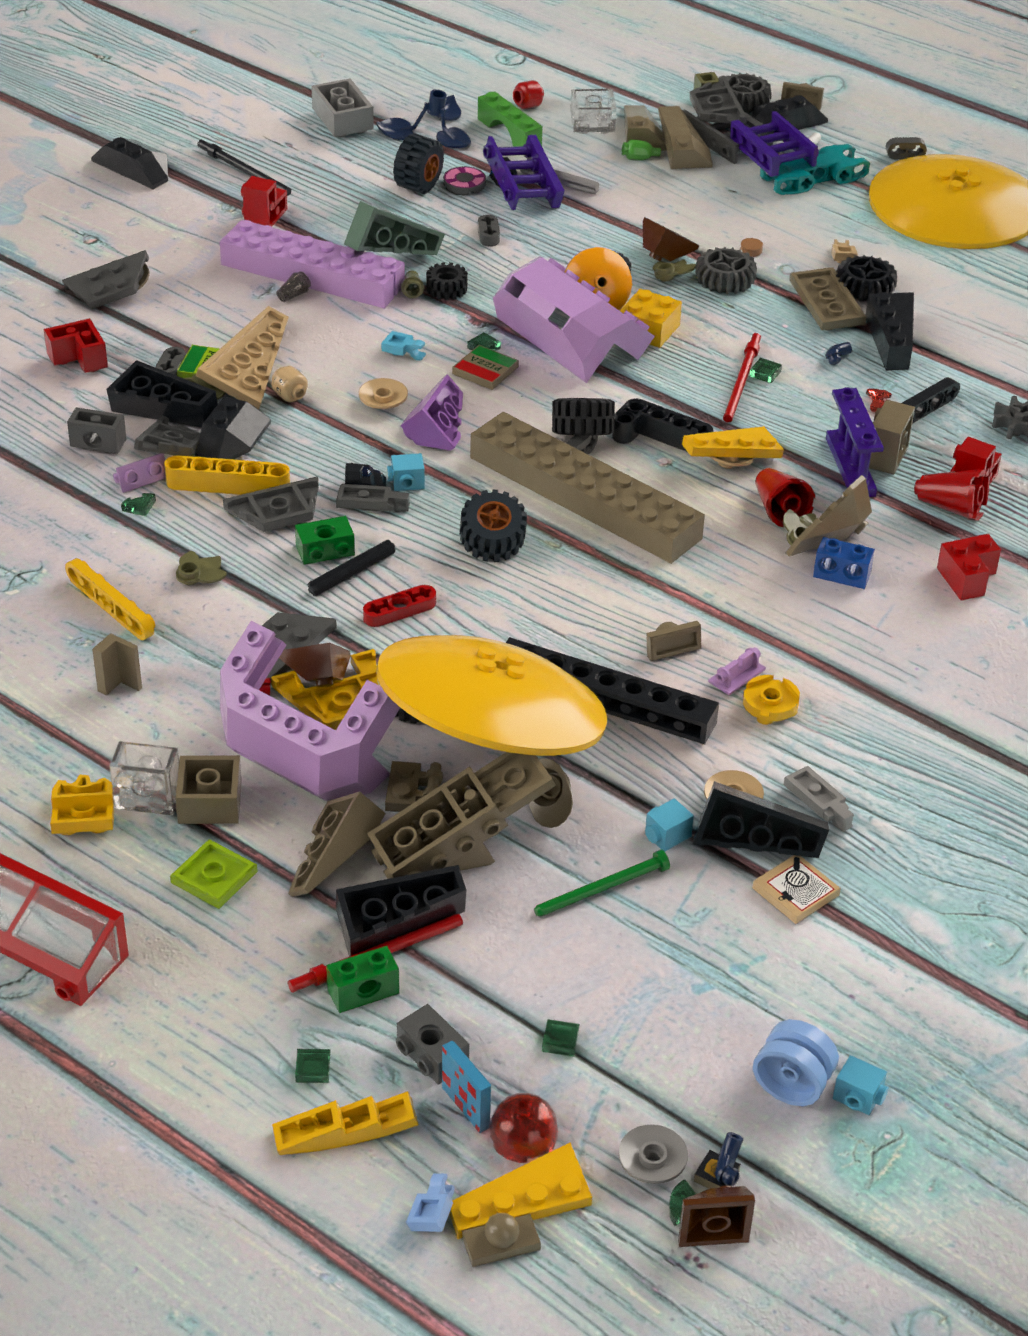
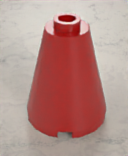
(955, 491)
(783, 492)

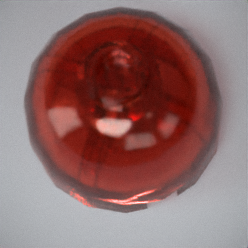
(523, 1127)

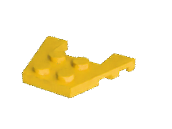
(328, 703)

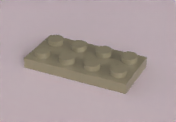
(827, 299)

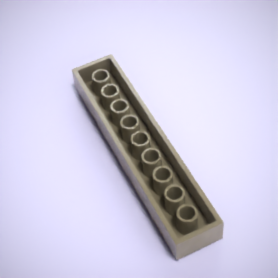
(587, 487)

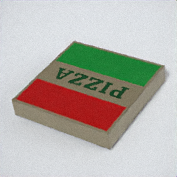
(485, 367)

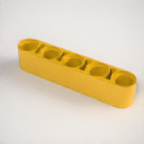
(223, 475)

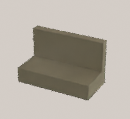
(116, 663)

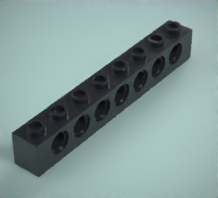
(638, 698)

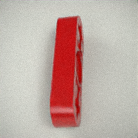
(382, 610)

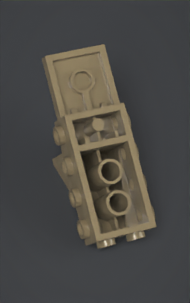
(458, 817)

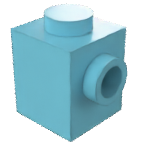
(407, 472)
(669, 825)
(860, 1085)

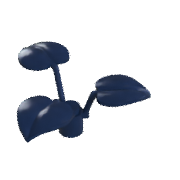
(439, 106)

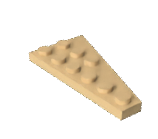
(247, 359)

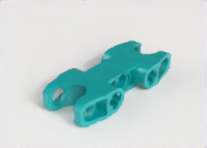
(831, 165)

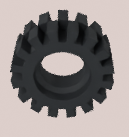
(446, 281)

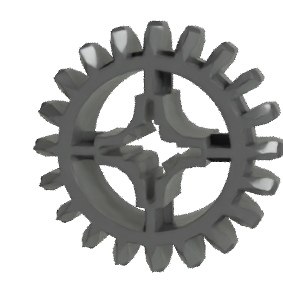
(750, 90)
(726, 270)

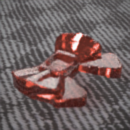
(877, 398)

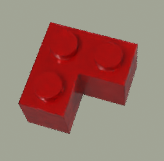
(263, 201)
(76, 342)
(977, 455)
(968, 564)

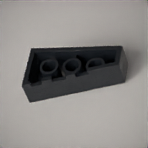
(891, 326)
(156, 393)
(757, 824)
(398, 906)

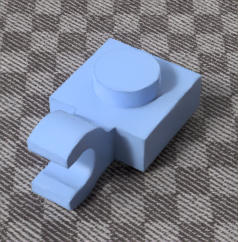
(432, 1209)

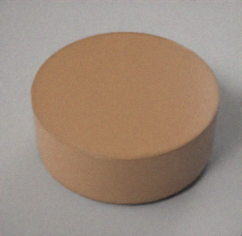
(752, 246)

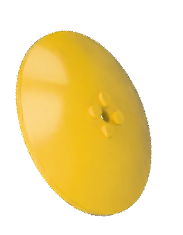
(952, 201)
(491, 694)

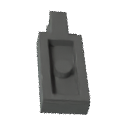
(372, 498)

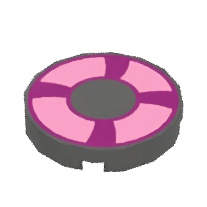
(464, 180)

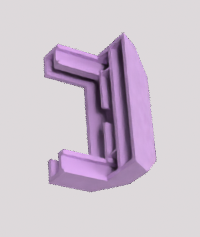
(593, 327)
(292, 743)

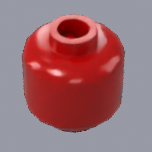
(528, 94)

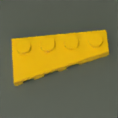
(742, 443)
(538, 1188)

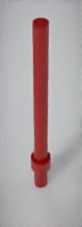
(751, 351)
(318, 974)

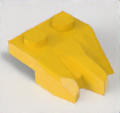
(82, 806)

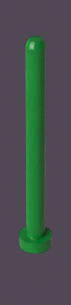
(659, 861)

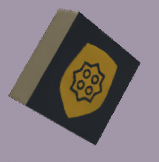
(706, 1172)

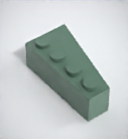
(387, 232)

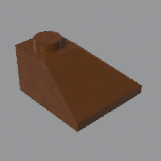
(665, 242)
(318, 663)
(717, 1217)

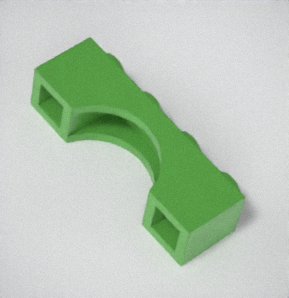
(496, 110)

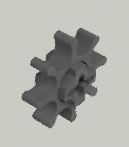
(1012, 417)

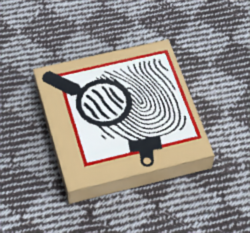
(796, 888)

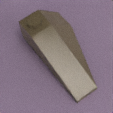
(338, 835)

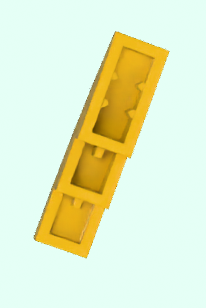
(338, 1126)

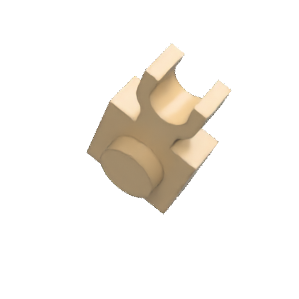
(841, 251)

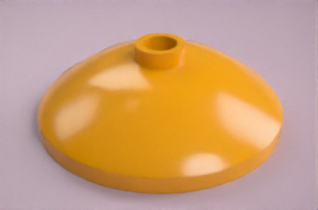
(604, 264)

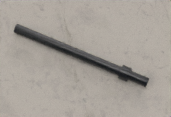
(216, 152)

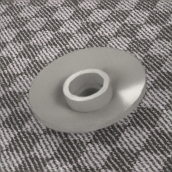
(653, 1143)

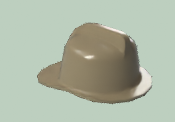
(556, 804)

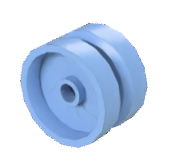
(796, 1062)

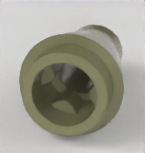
(412, 285)

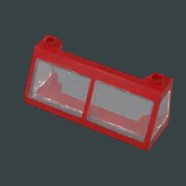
(59, 931)

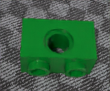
(324, 540)
(363, 979)

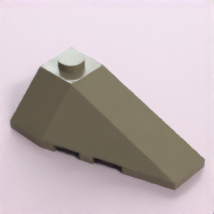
(642, 126)
(682, 141)
(839, 520)

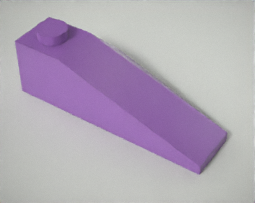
(436, 417)

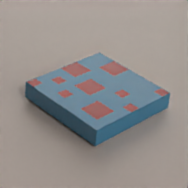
(466, 1086)

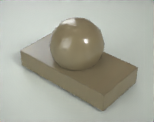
(811, 93)
(673, 640)
(501, 1239)

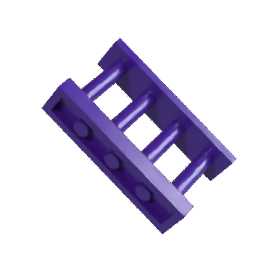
(767, 156)
(536, 161)
(853, 439)

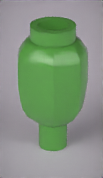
(639, 150)

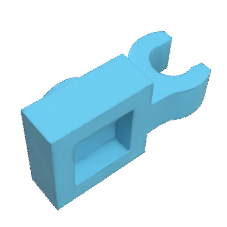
(400, 343)

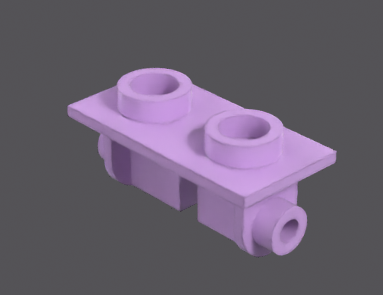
(140, 472)
(738, 672)

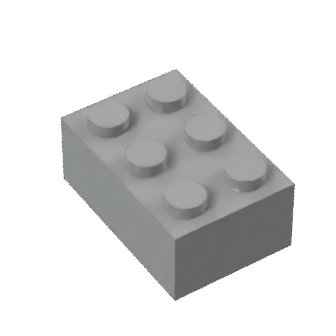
(342, 107)

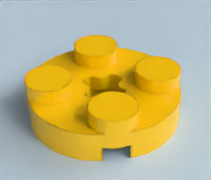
(783, 700)

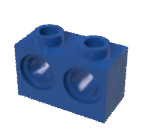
(843, 562)

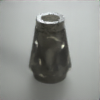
(295, 285)

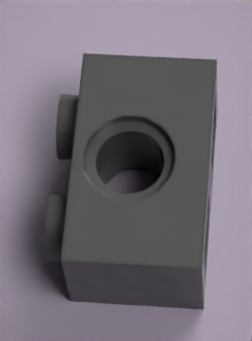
(96, 430)
(422, 1039)

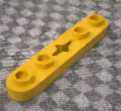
(110, 599)

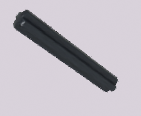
(351, 567)

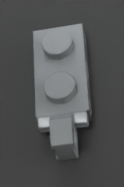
(820, 797)

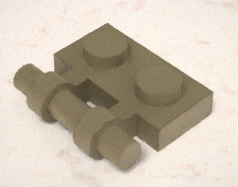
(405, 782)

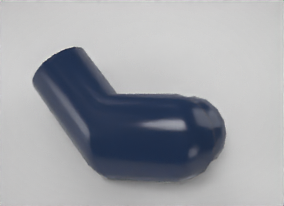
(834, 352)
(728, 1154)

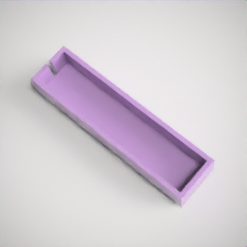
(329, 266)

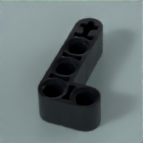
(656, 423)

